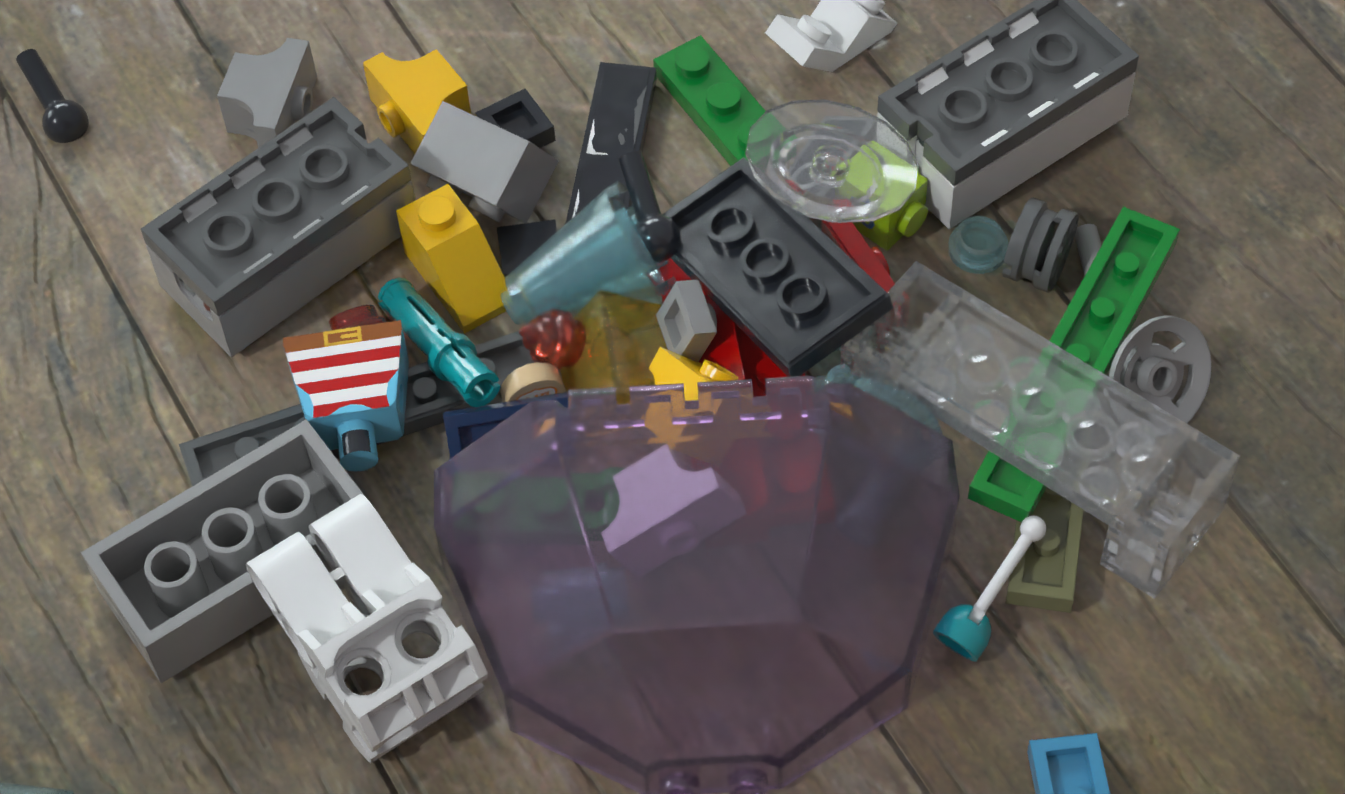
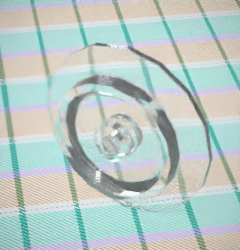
(831, 161)

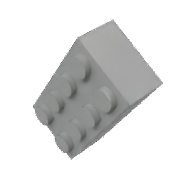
(182, 569)

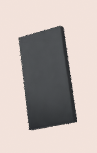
(773, 271)

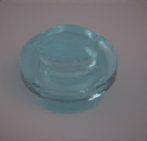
(978, 245)

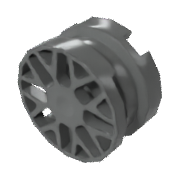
(1040, 244)

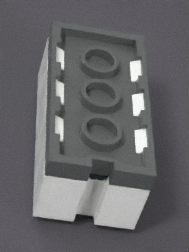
(1010, 103)

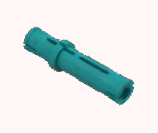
(449, 353)

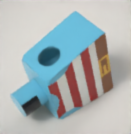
(352, 387)

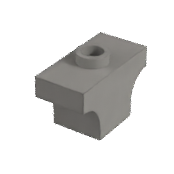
(268, 91)

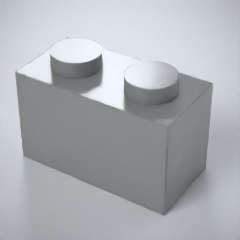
(485, 163)

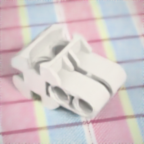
(337, 637)

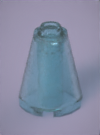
(584, 256)

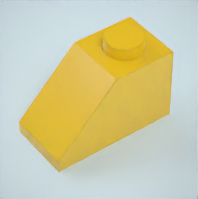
(453, 257)

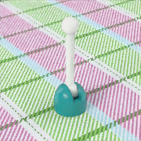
(966, 626)

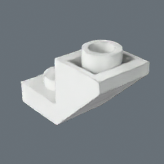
(832, 33)

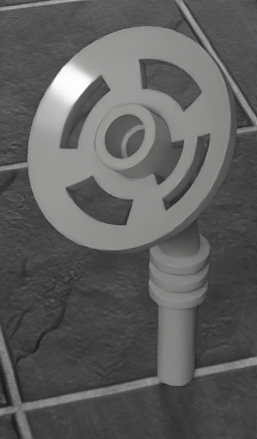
(1151, 367)

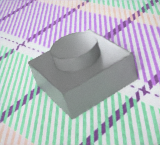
(687, 320)

